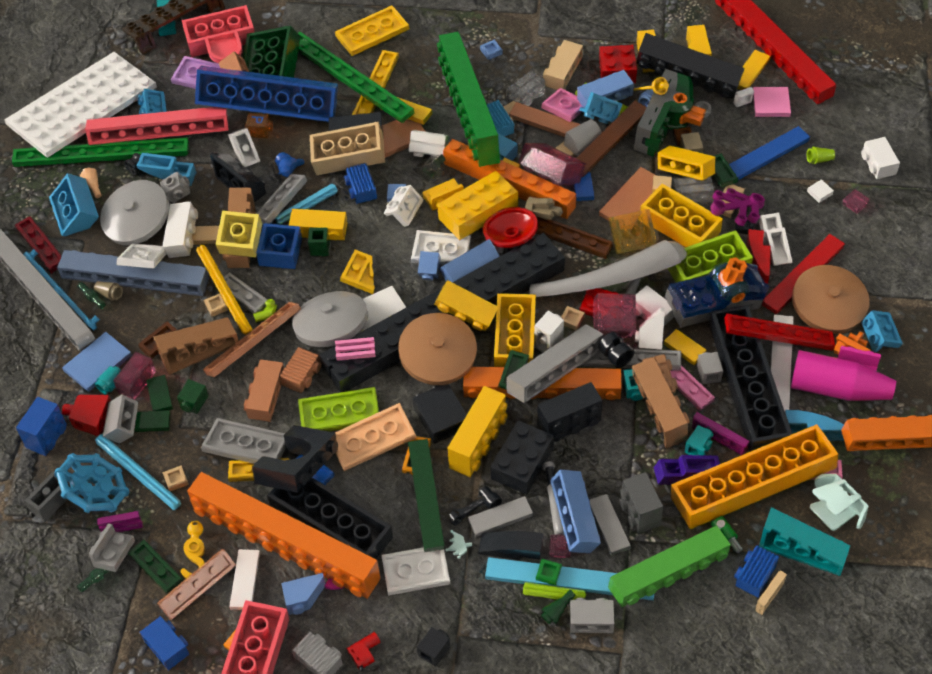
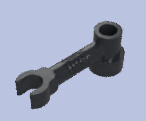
(487, 498)

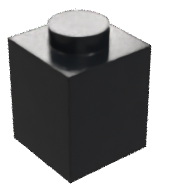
(434, 646)

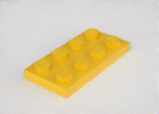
(372, 30)

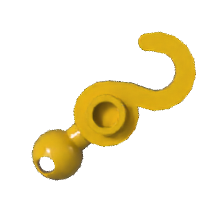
(194, 547)

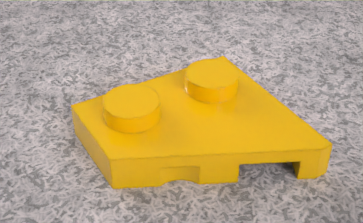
(359, 272)

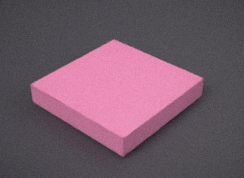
(771, 102)
(563, 105)

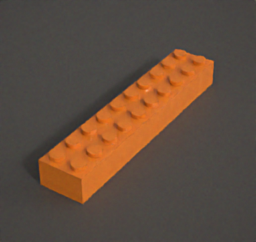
(284, 535)

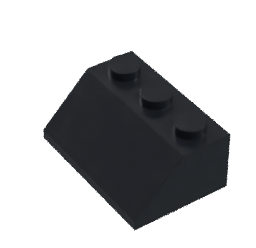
(235, 175)

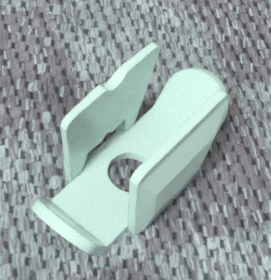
(835, 504)

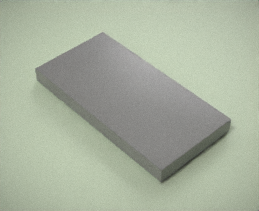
(243, 441)

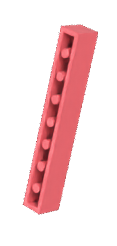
(157, 125)

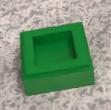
(548, 572)

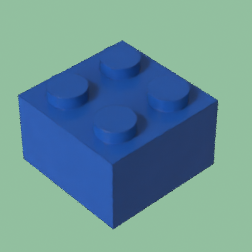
(279, 246)
(41, 426)

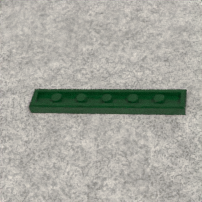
(426, 495)

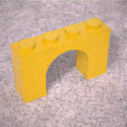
(695, 37)

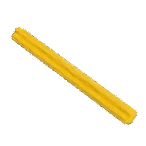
(224, 289)

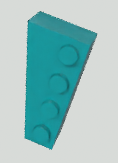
(803, 543)

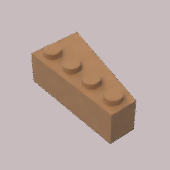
(239, 201)

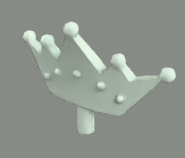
(458, 544)

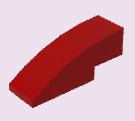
(759, 252)

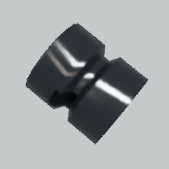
(616, 350)

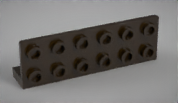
(148, 23)

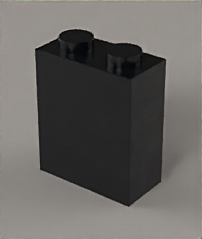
(439, 412)

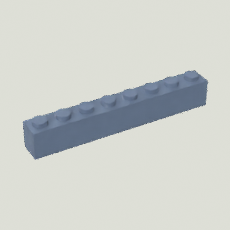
(104, 268)

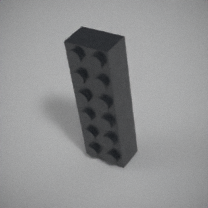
(704, 70)
(334, 516)

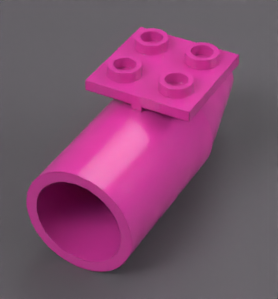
(848, 377)

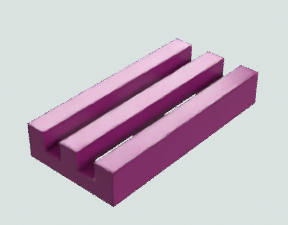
(121, 522)

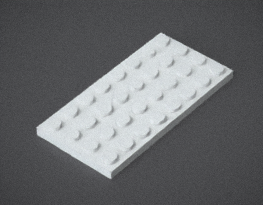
(92, 94)

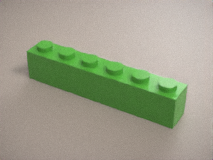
(669, 566)

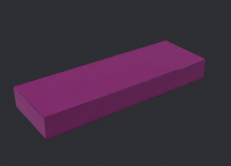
(721, 434)

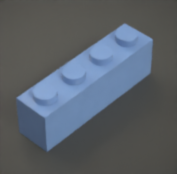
(575, 511)

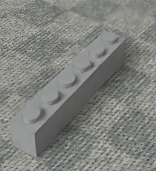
(554, 363)

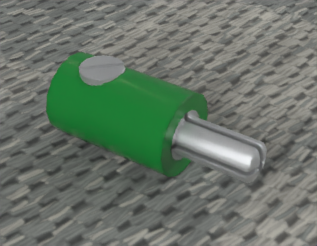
(728, 532)

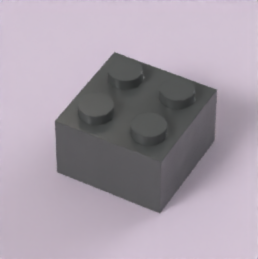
(641, 503)

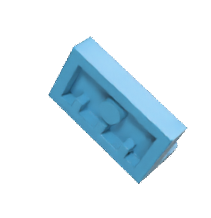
(151, 101)
(601, 107)
(881, 330)

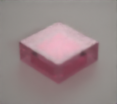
(855, 201)

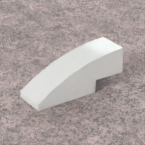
(776, 238)

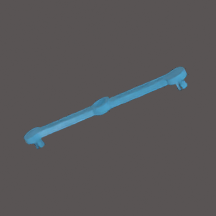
(90, 322)

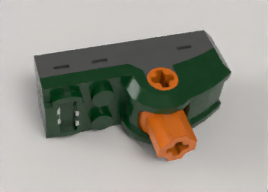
(667, 112)

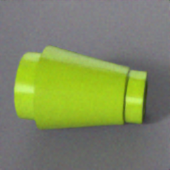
(818, 155)

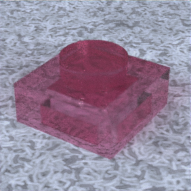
(559, 546)

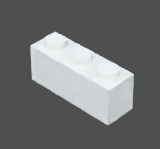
(180, 229)

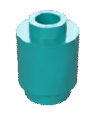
(105, 380)

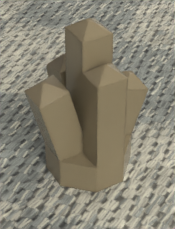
(543, 207)

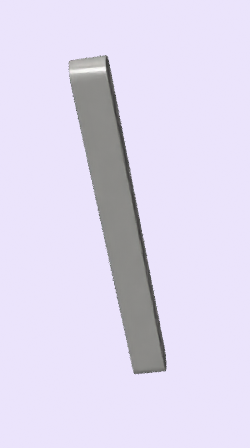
(44, 294)

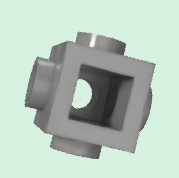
(175, 186)

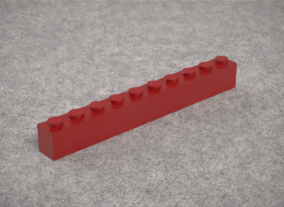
(780, 49)

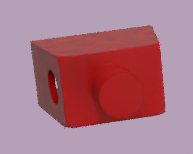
(88, 413)

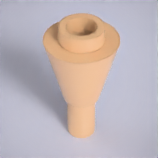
(92, 180)

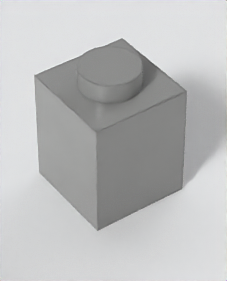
(709, 368)

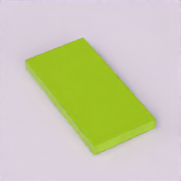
(338, 409)

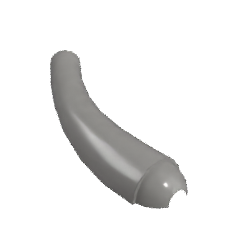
(643, 263)

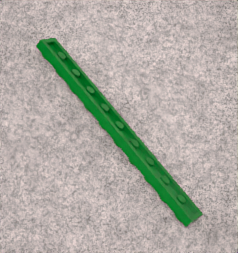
(354, 79)
(101, 152)

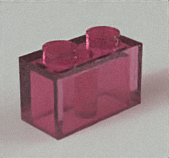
(133, 375)

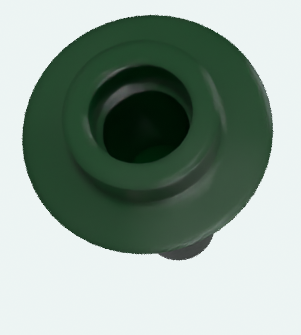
(553, 611)

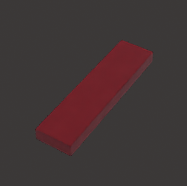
(37, 240)

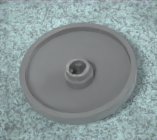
(134, 212)
(330, 318)

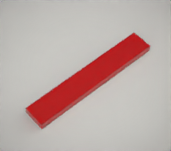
(821, 255)
(779, 332)

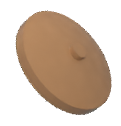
(830, 299)
(437, 348)

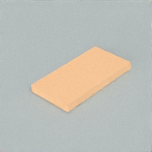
(373, 436)

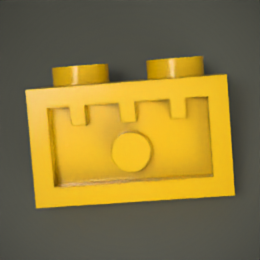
(441, 192)

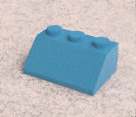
(73, 205)

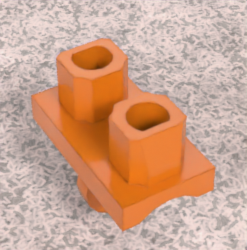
(845, 341)

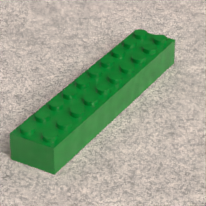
(468, 100)

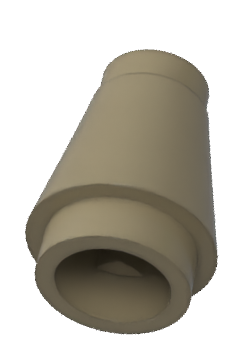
(110, 290)

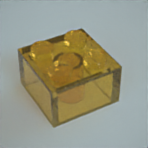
(632, 231)

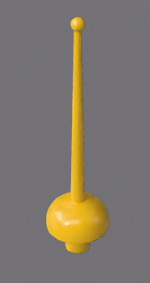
(659, 86)

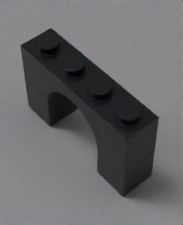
(293, 474)

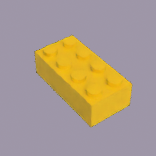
(472, 206)
(681, 217)
(514, 326)
(477, 432)

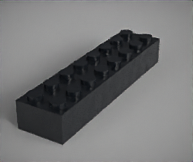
(749, 382)

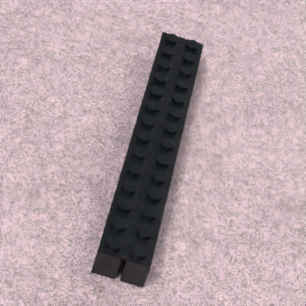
(507, 274)

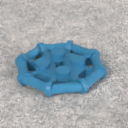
(96, 475)

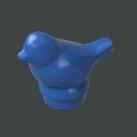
(287, 164)

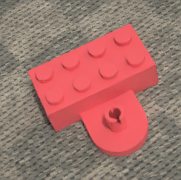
(218, 33)

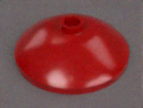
(510, 227)

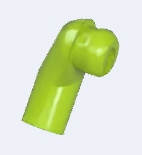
(268, 311)

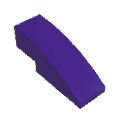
(674, 470)

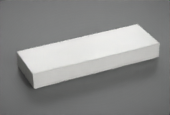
(244, 578)

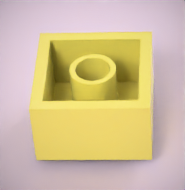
(239, 233)

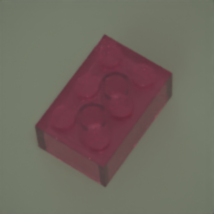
(551, 164)

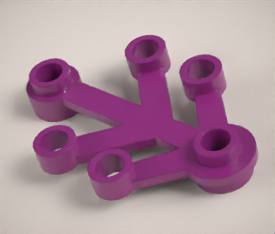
(754, 201)

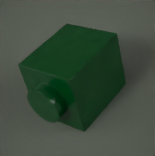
(318, 241)
(192, 396)

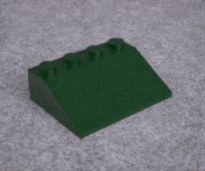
(272, 51)

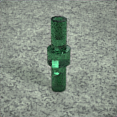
(91, 295)
(94, 577)

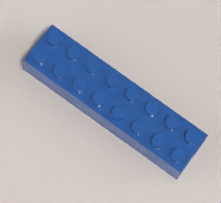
(266, 93)

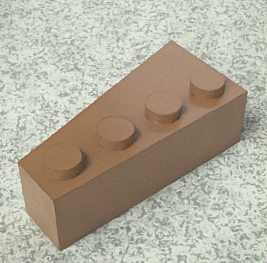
(195, 343)
(661, 402)

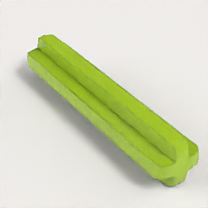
(548, 591)

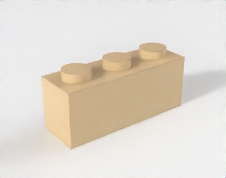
(563, 65)

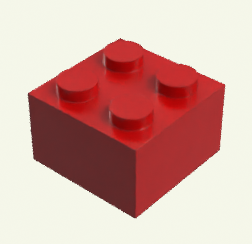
(616, 59)

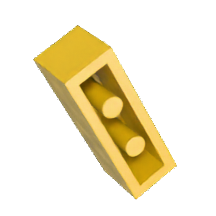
(686, 162)
(333, 220)
(466, 306)

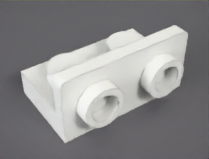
(404, 204)

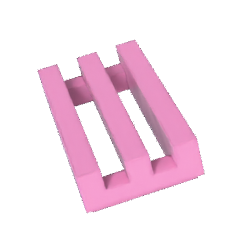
(355, 346)

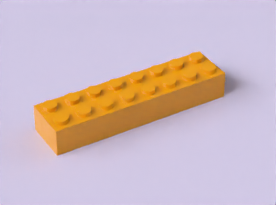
(754, 476)

